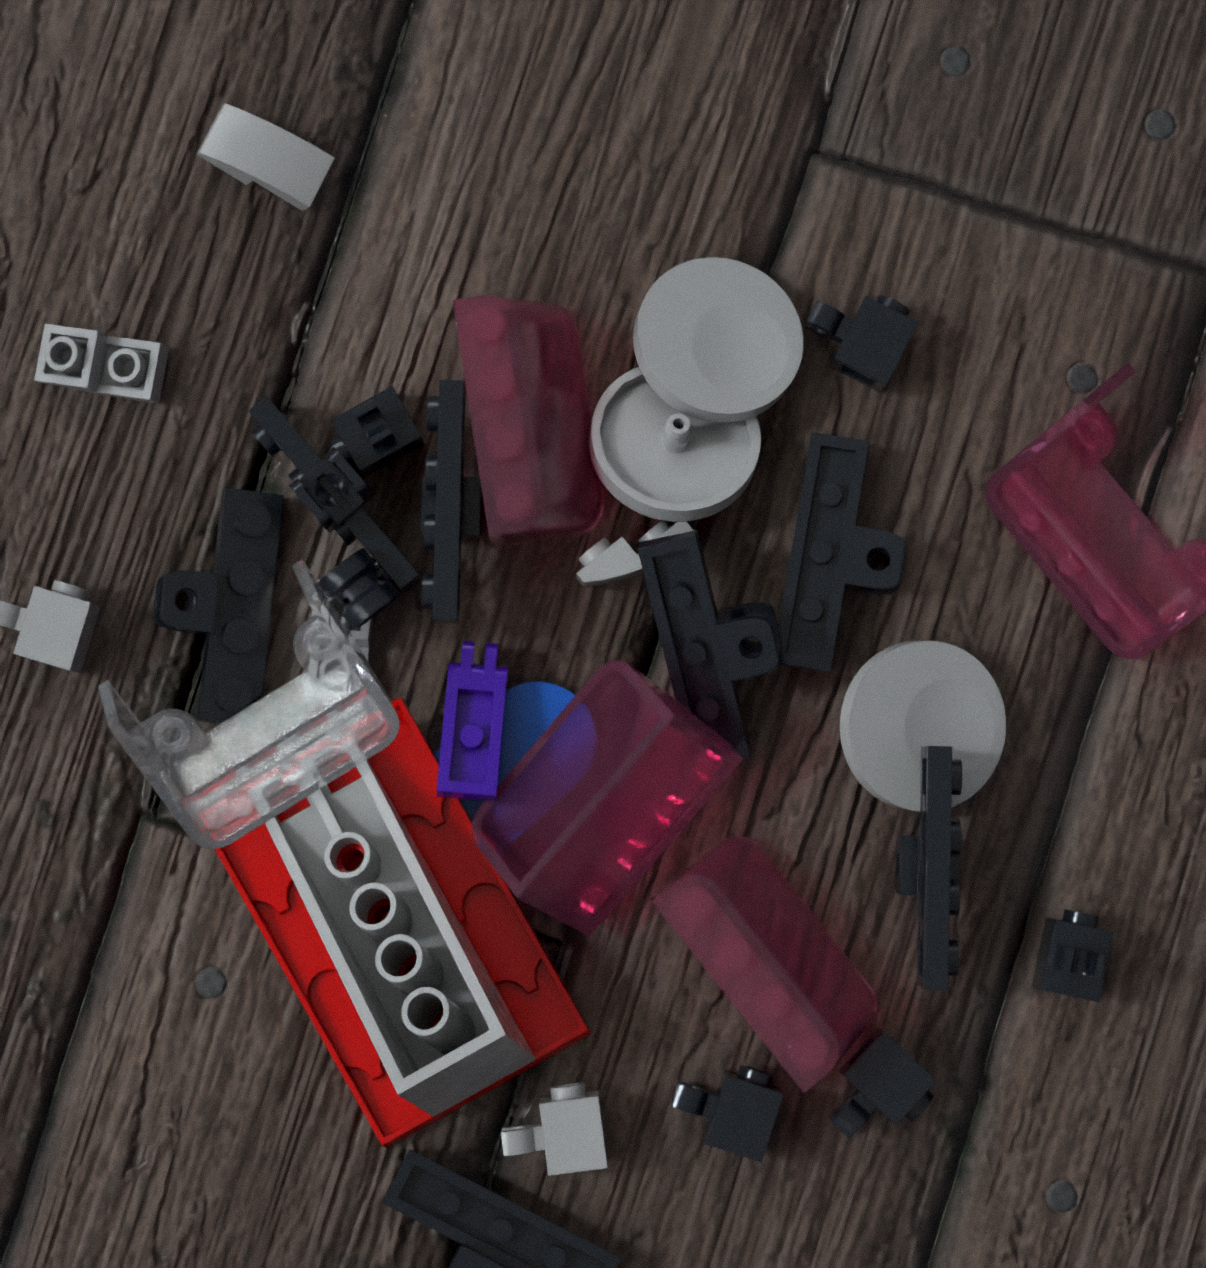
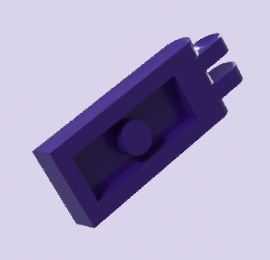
(472, 727)

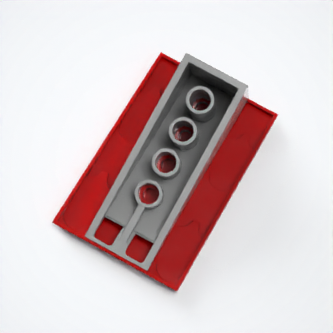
(402, 954)

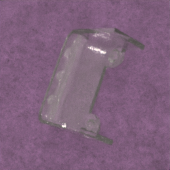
(273, 749)

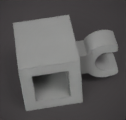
(53, 626)
(568, 1131)

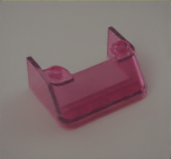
(1095, 536)

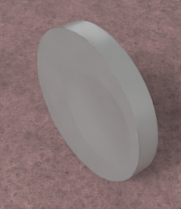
(718, 339)
(665, 459)
(917, 699)

